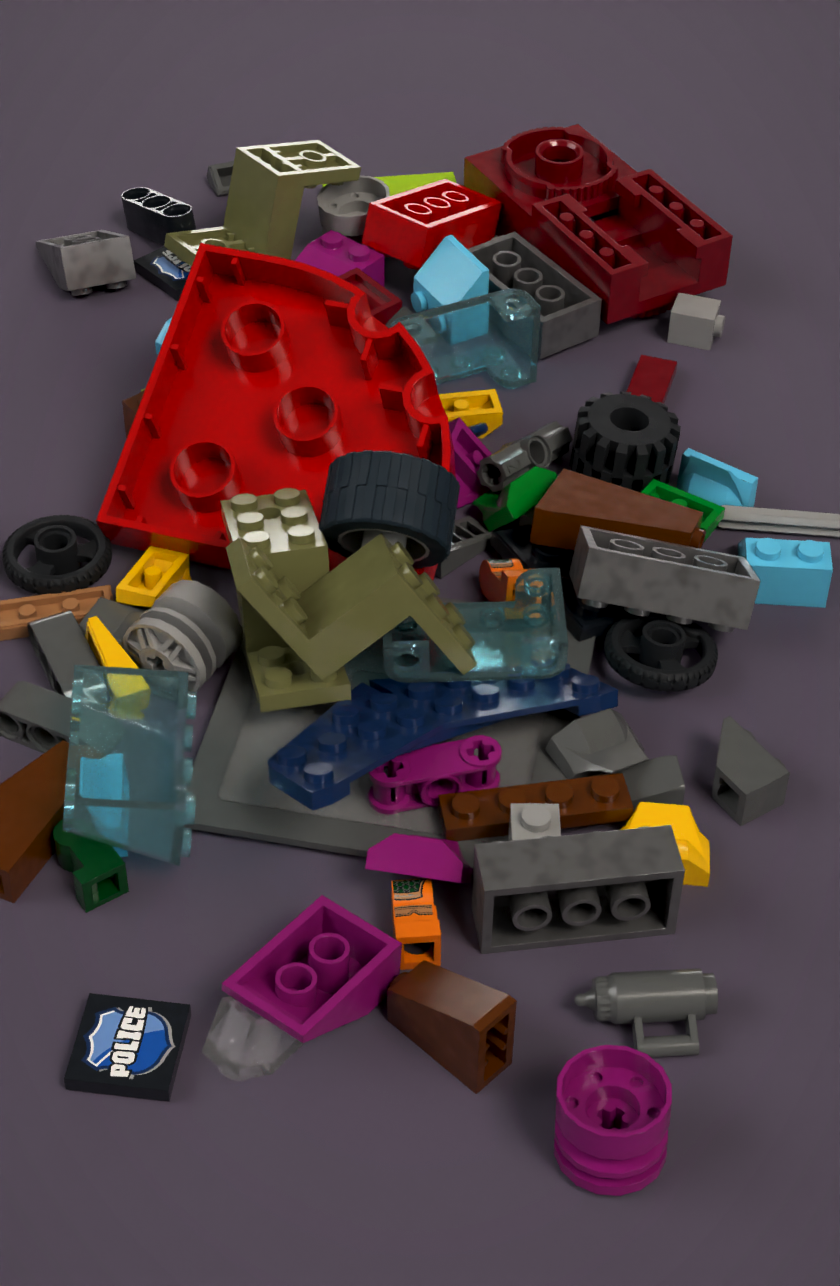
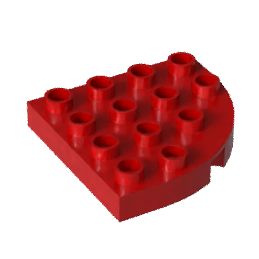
(258, 394)

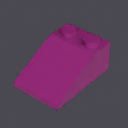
(340, 254)
(318, 972)

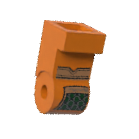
(499, 577)
(415, 920)

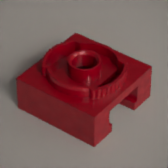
(545, 166)
(640, 255)

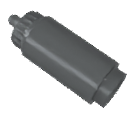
(653, 998)

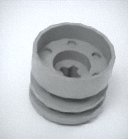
(346, 206)
(185, 632)

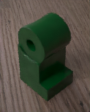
(95, 866)

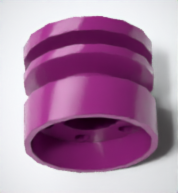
(612, 1119)

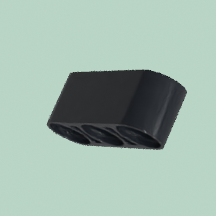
(155, 214)

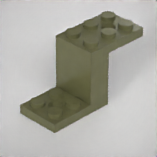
(267, 198)
(291, 538)
(350, 605)

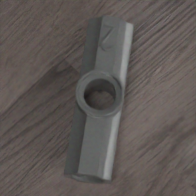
(523, 454)

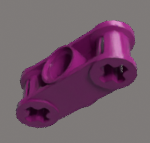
(433, 771)

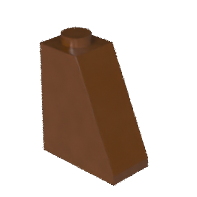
(455, 1021)

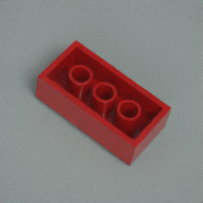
(418, 220)

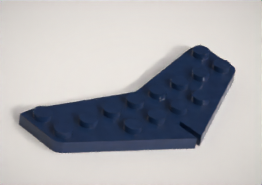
(404, 717)

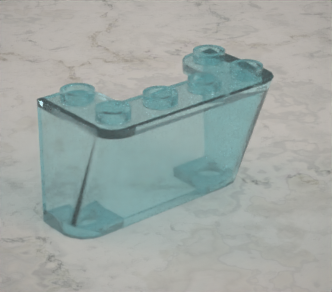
(481, 335)
(510, 637)
(129, 760)

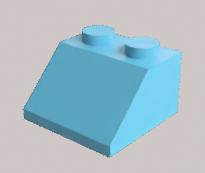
(449, 277)
(789, 570)

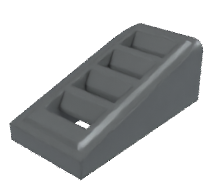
(465, 549)

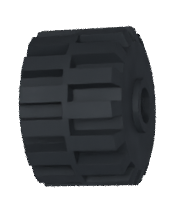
(625, 440)

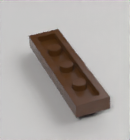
(580, 802)

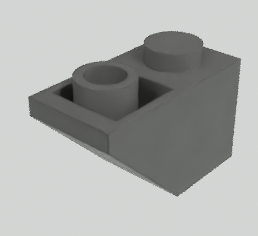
(746, 775)

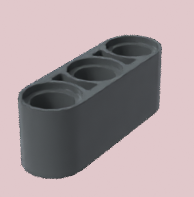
(59, 647)
(35, 716)

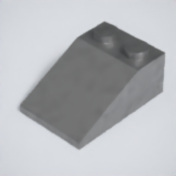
(89, 260)

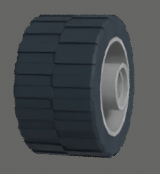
(394, 496)

